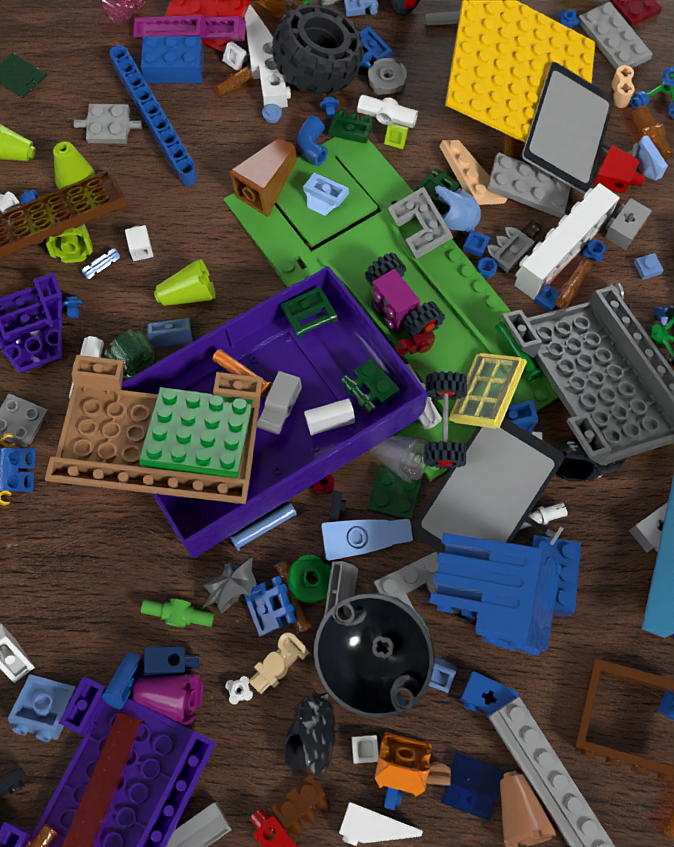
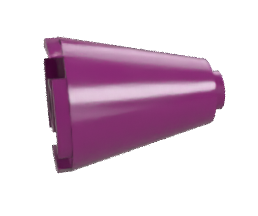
(170, 695)

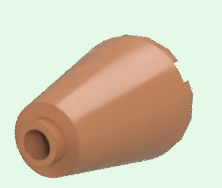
(522, 813)

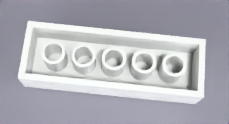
(566, 240)

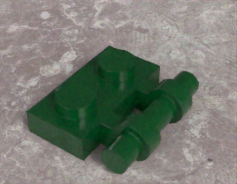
(430, 183)
(375, 381)

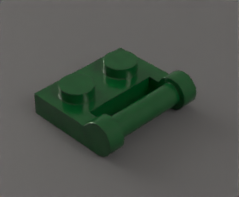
(305, 307)

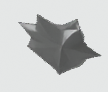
(230, 585)

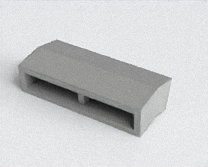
(341, 585)
(201, 829)

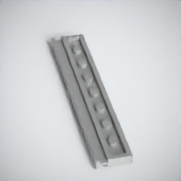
(548, 776)

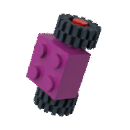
(397, 301)

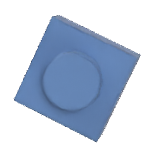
(648, 266)

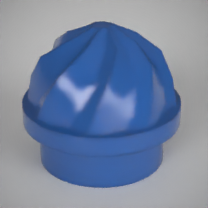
(28, 196)

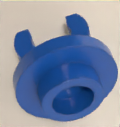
(329, 104)
(72, 304)

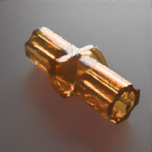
(647, 126)

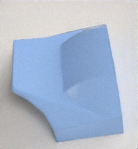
(650, 161)
(324, 194)

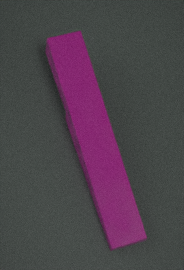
(208, 28)

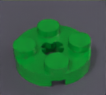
(300, 587)

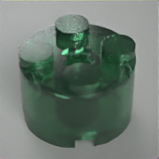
(133, 350)

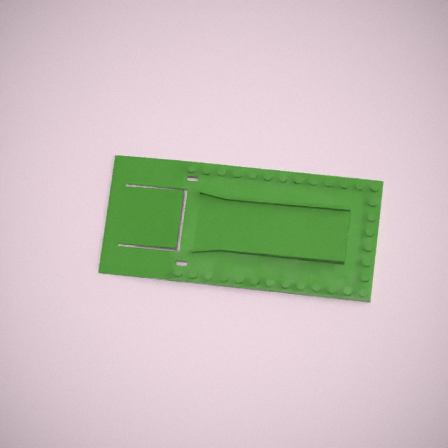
(438, 276)

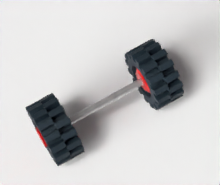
(444, 452)

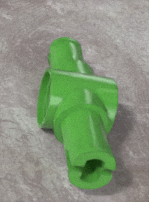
(177, 613)

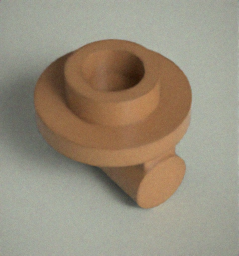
(439, 774)

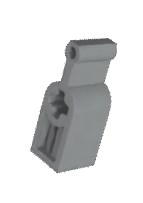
(279, 402)

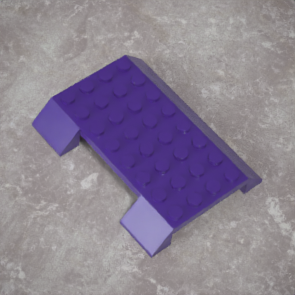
(153, 786)

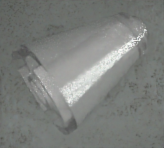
(402, 456)

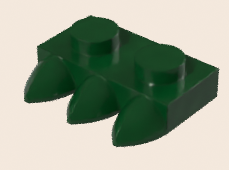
(351, 127)

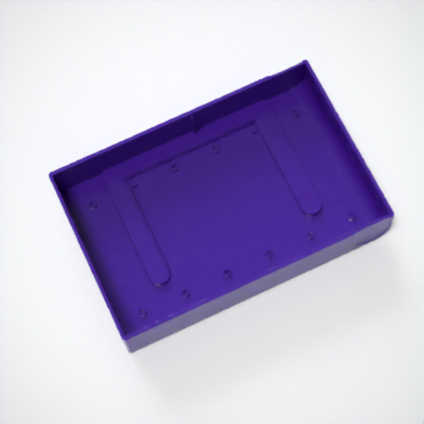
(294, 458)

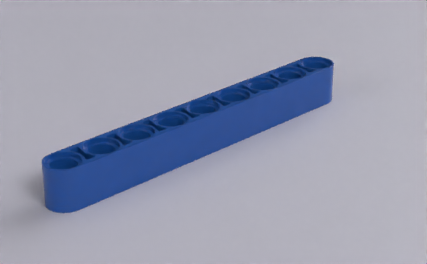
(154, 116)

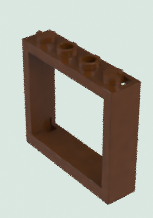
(612, 756)

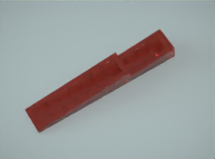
(103, 783)

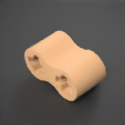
(623, 86)

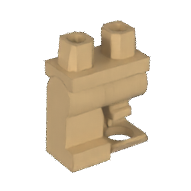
(278, 662)

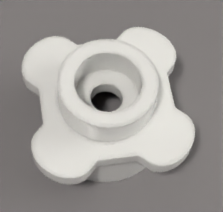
(245, 694)

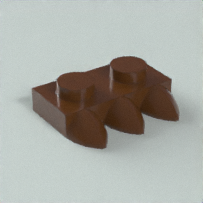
(300, 803)

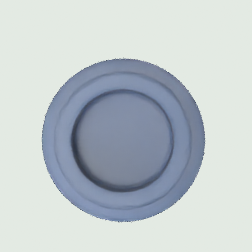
(272, 113)

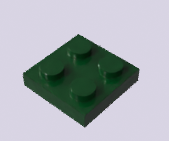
(393, 495)

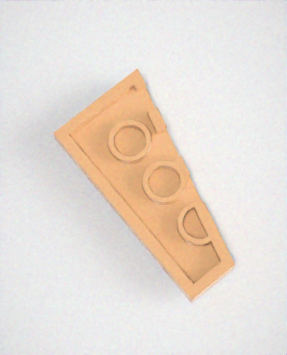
(469, 173)

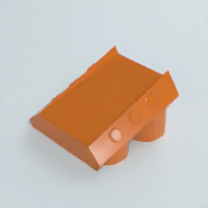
(403, 763)

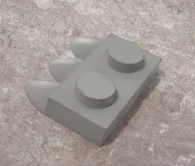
(511, 248)

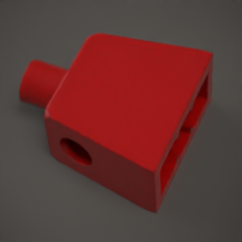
(619, 171)
(266, 826)

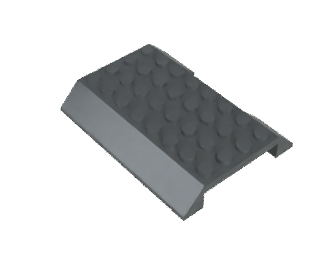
(603, 374)

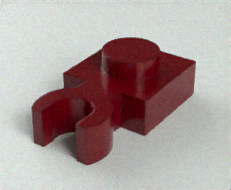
(418, 343)

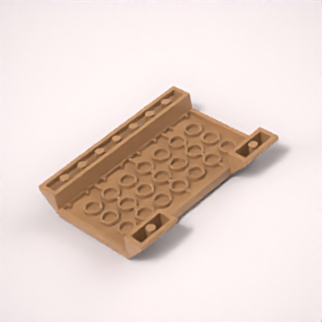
(109, 427)

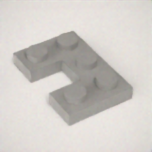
(434, 228)
(410, 578)

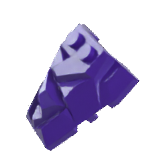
(32, 325)

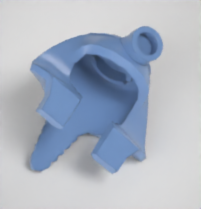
(463, 211)

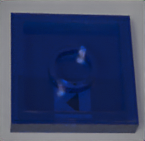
(472, 786)

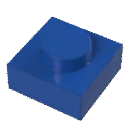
(476, 243)
(392, 798)

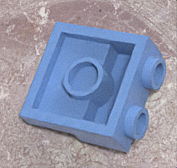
(41, 708)

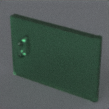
(20, 75)

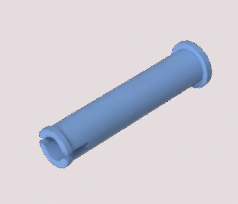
(263, 525)

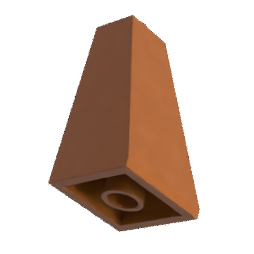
(263, 175)

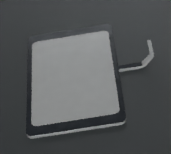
(569, 128)
(493, 490)

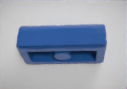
(123, 680)

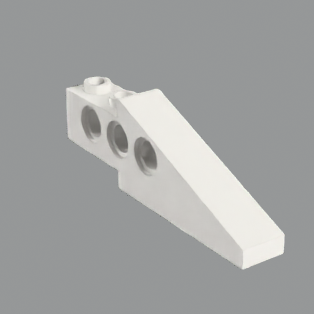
(262, 61)

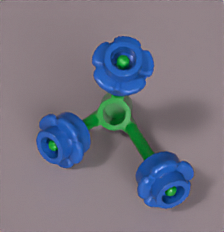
(641, 98)

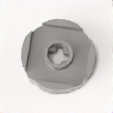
(387, 85)

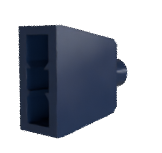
(157, 661)

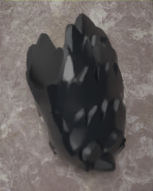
(582, 467)
(311, 735)

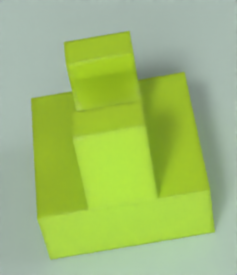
(396, 135)

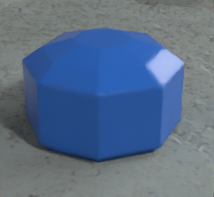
(487, 267)

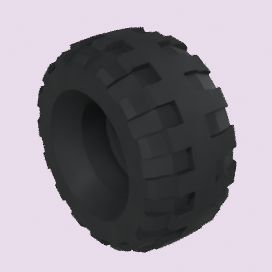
(317, 49)

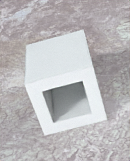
(139, 243)

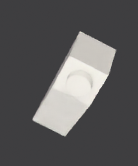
(368, 826)

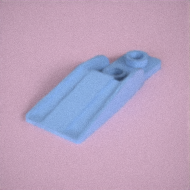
(363, 536)

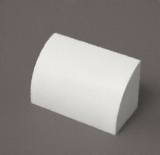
(329, 416)

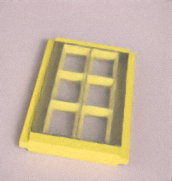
(489, 390)

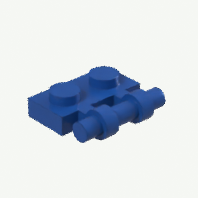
(373, 47)
(264, 610)

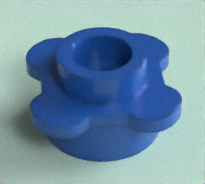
(568, 18)
(597, 246)

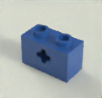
(479, 686)

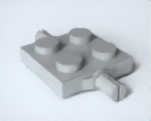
(107, 123)

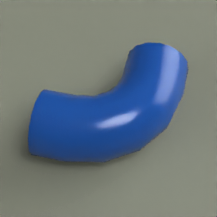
(308, 142)

